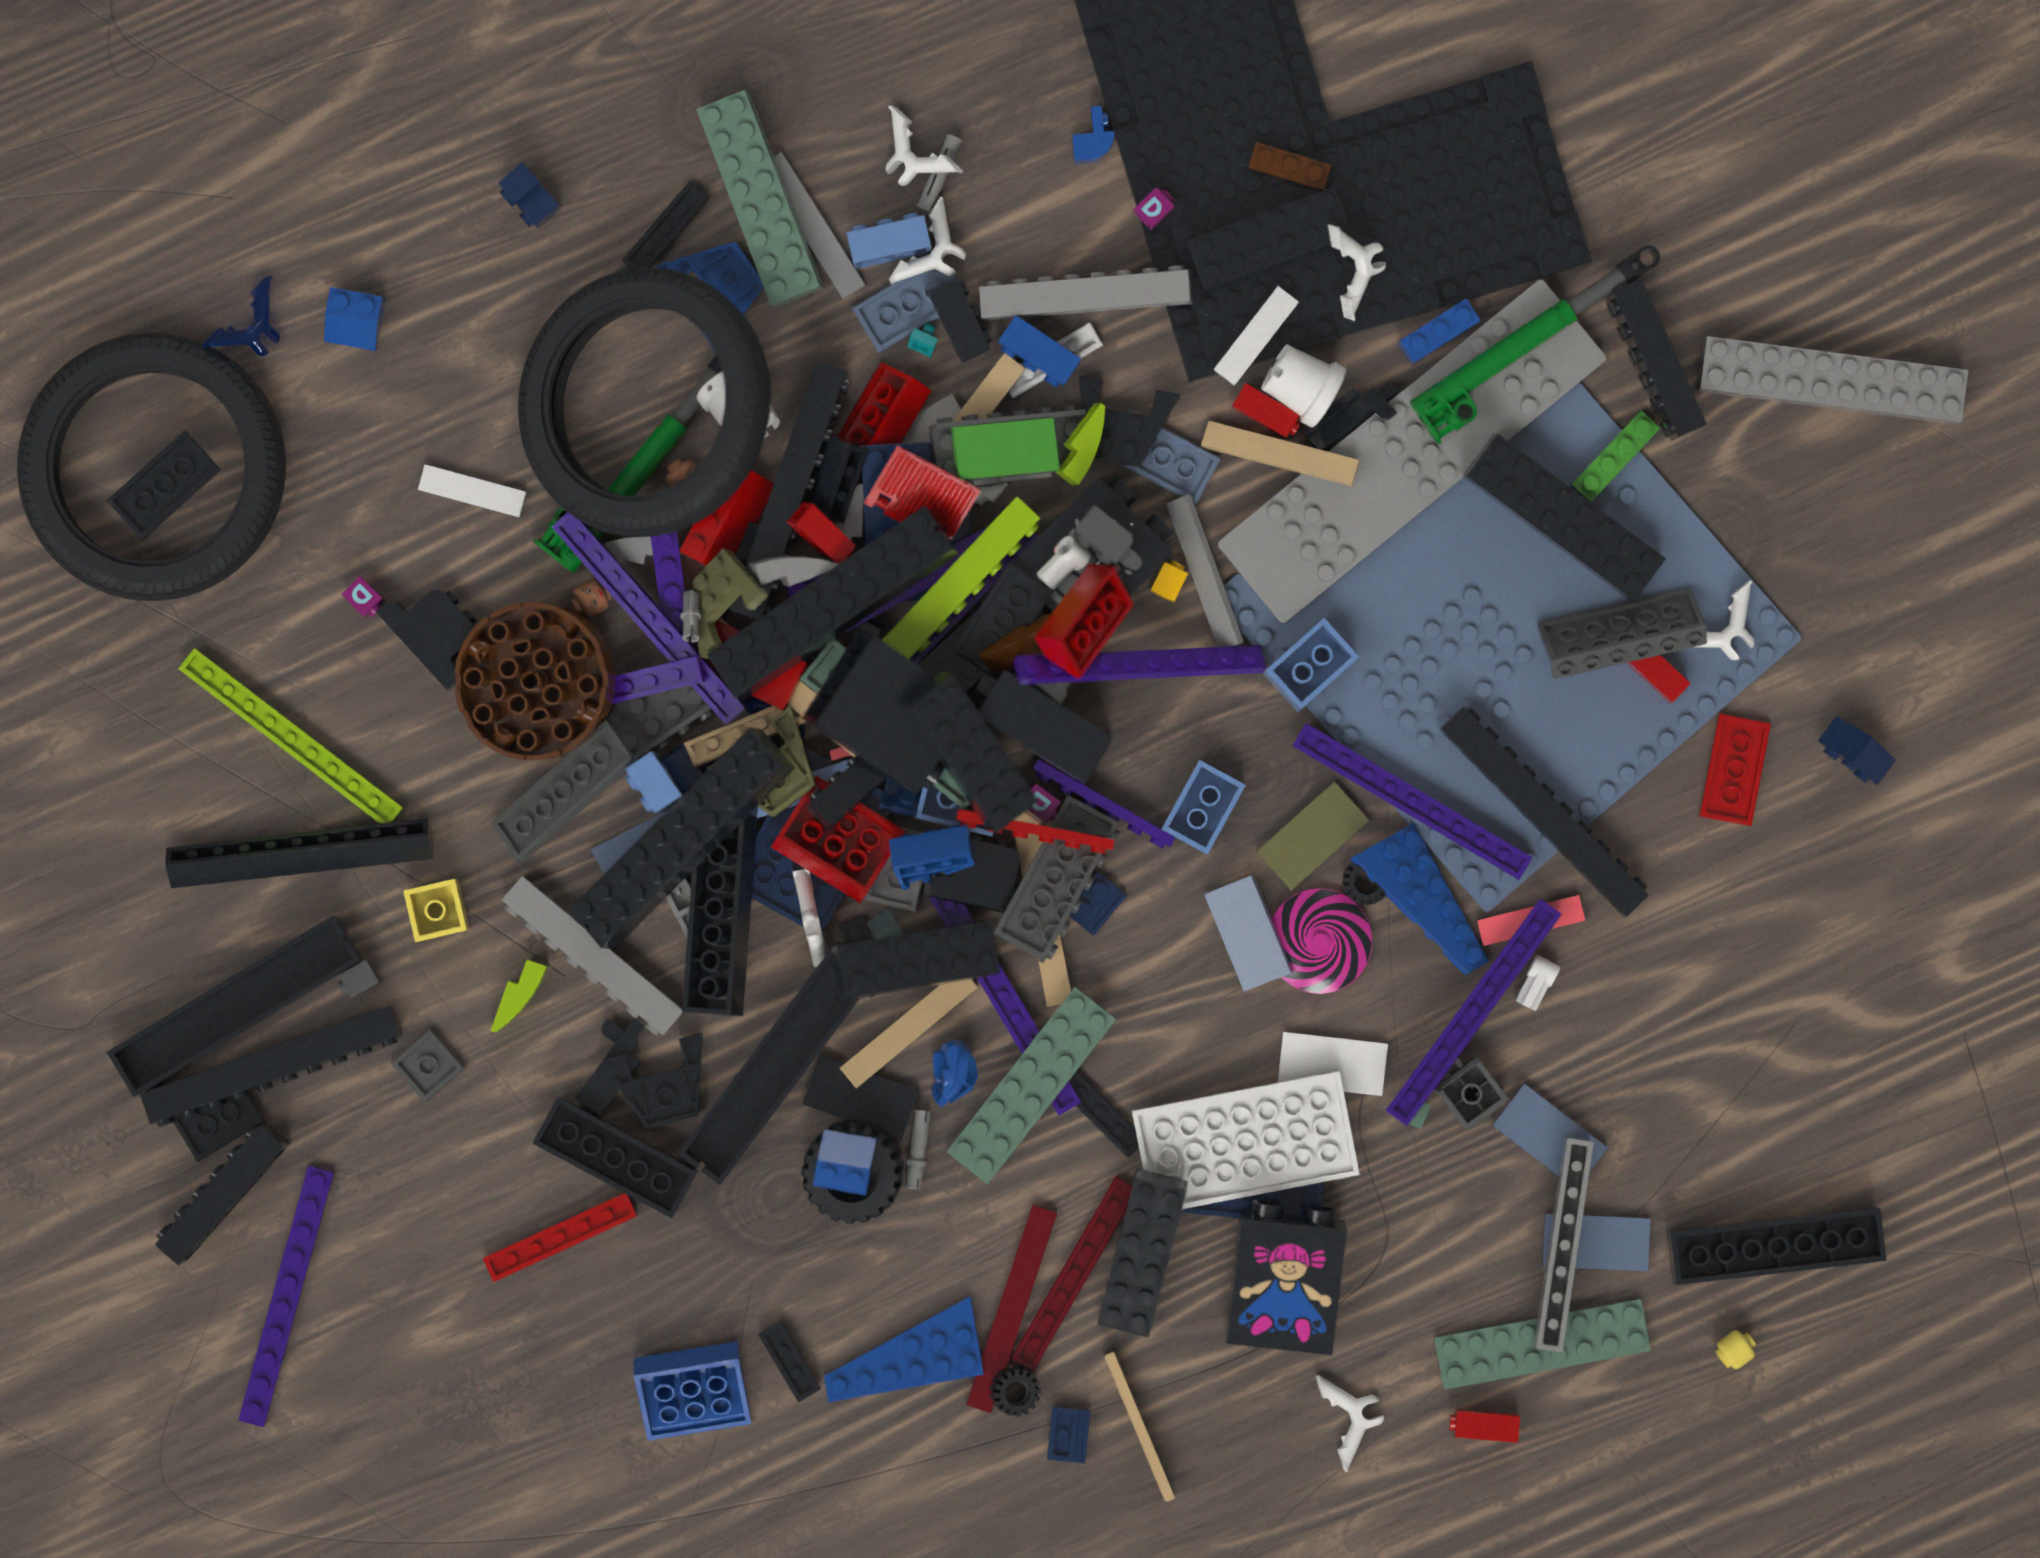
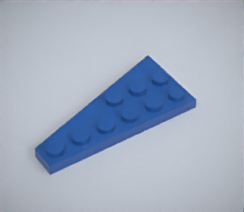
(1418, 889)
(927, 1354)

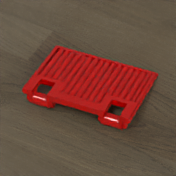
(918, 483)

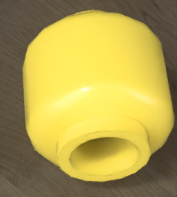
(1735, 1349)

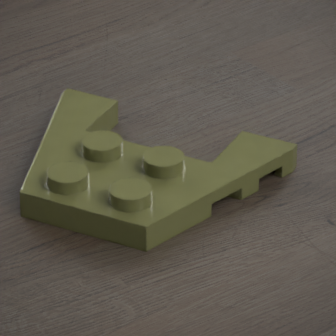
(718, 588)
(801, 779)

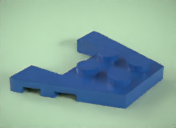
(725, 270)

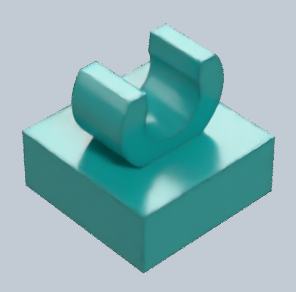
(923, 341)

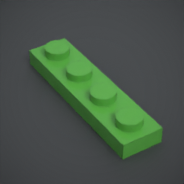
(1615, 456)

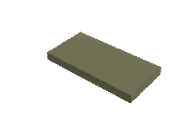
(1312, 836)

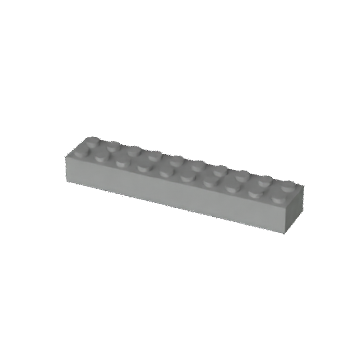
(1832, 380)

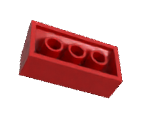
(885, 408)
(728, 523)
(1085, 619)

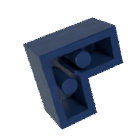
(529, 195)
(1856, 750)

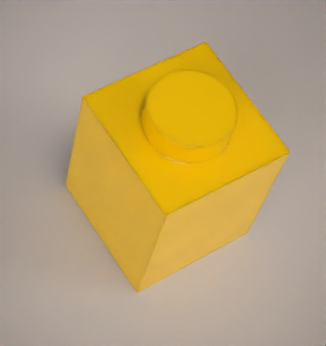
(1169, 581)

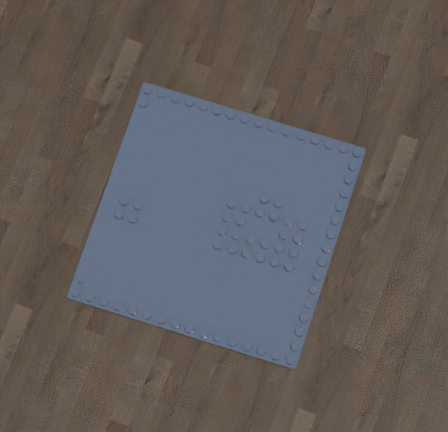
(1452, 624)

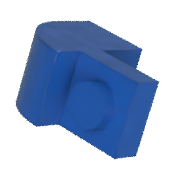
(1095, 145)

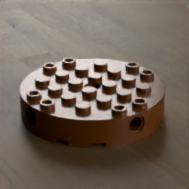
(571, 672)

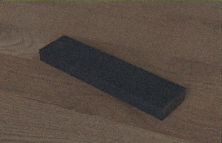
(666, 227)
(1104, 1115)

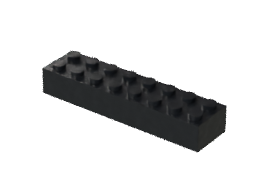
(1564, 517)
(720, 925)
(1776, 1245)

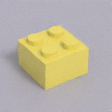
(436, 910)

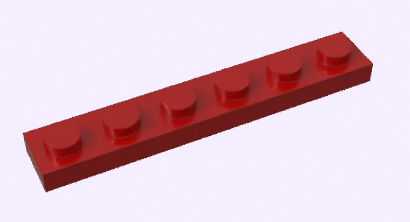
(1045, 833)
(559, 1237)

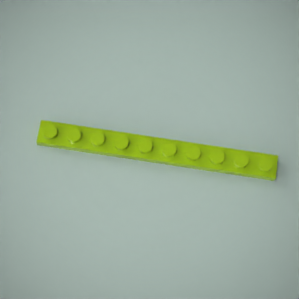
(290, 737)

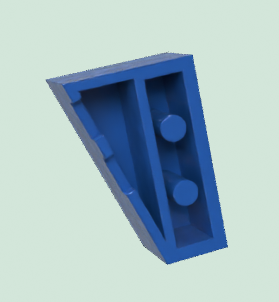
(931, 853)

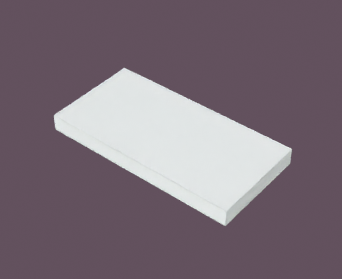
(1358, 1061)

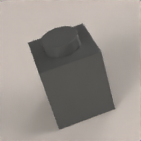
(358, 979)

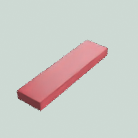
(1504, 926)

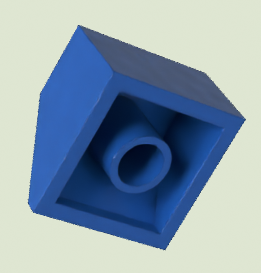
(353, 318)
(845, 1162)

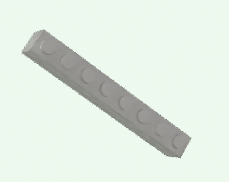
(1086, 294)
(601, 964)
(1563, 1245)

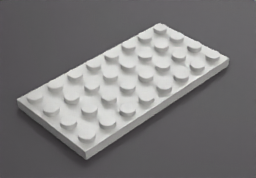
(1251, 1139)

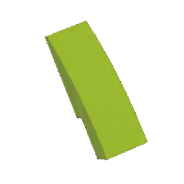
(1083, 445)
(519, 994)

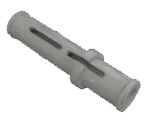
(937, 180)
(917, 1150)

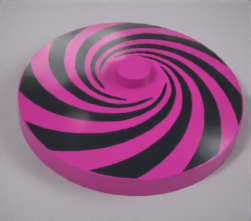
(1323, 939)

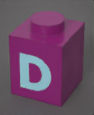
(1154, 208)
(363, 597)
(1045, 808)

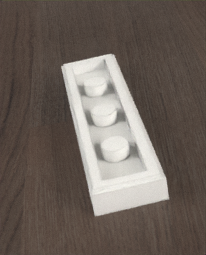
(1256, 336)
(1078, 342)
(472, 491)

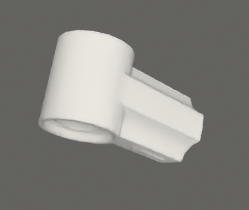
(1069, 556)
(1539, 977)

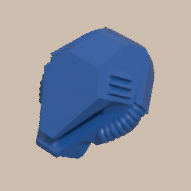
(953, 1072)

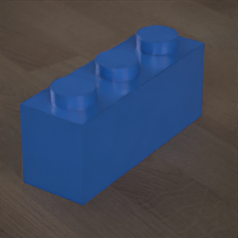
(1439, 332)
(1038, 352)

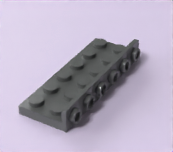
(941, 436)
(1622, 633)
(655, 718)
(1055, 883)

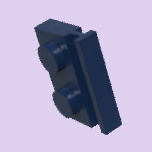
(900, 799)
(1097, 904)
(1068, 1434)

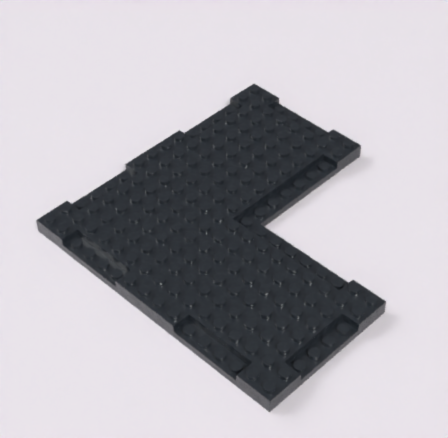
(1447, 181)

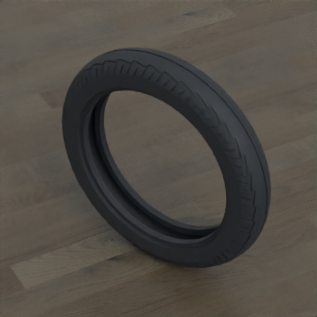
(741, 428)
(40, 461)

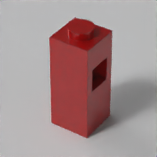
(1266, 412)
(821, 533)
(1660, 676)
(1485, 1425)

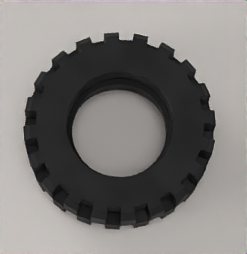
(878, 1198)

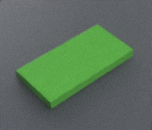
(1005, 448)

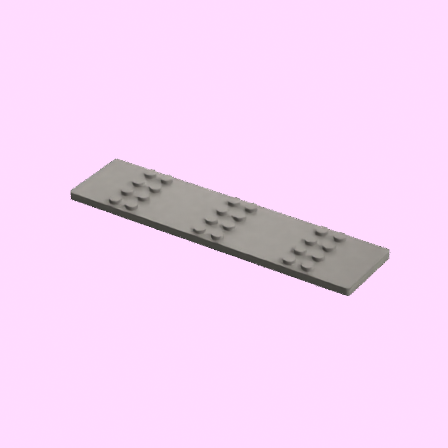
(1325, 528)

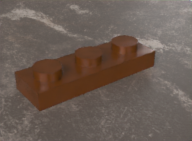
(1289, 166)

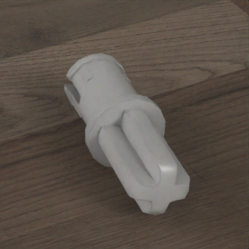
(690, 616)

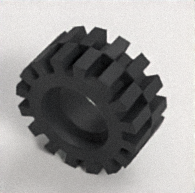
(1354, 893)
(1000, 1386)

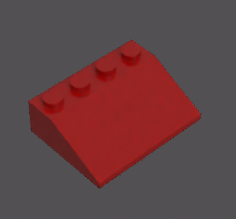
(846, 855)

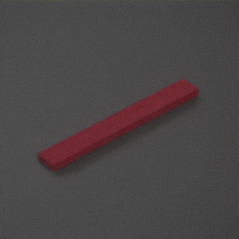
(1073, 1275)
(1012, 1304)

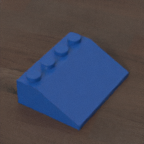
(692, 1391)

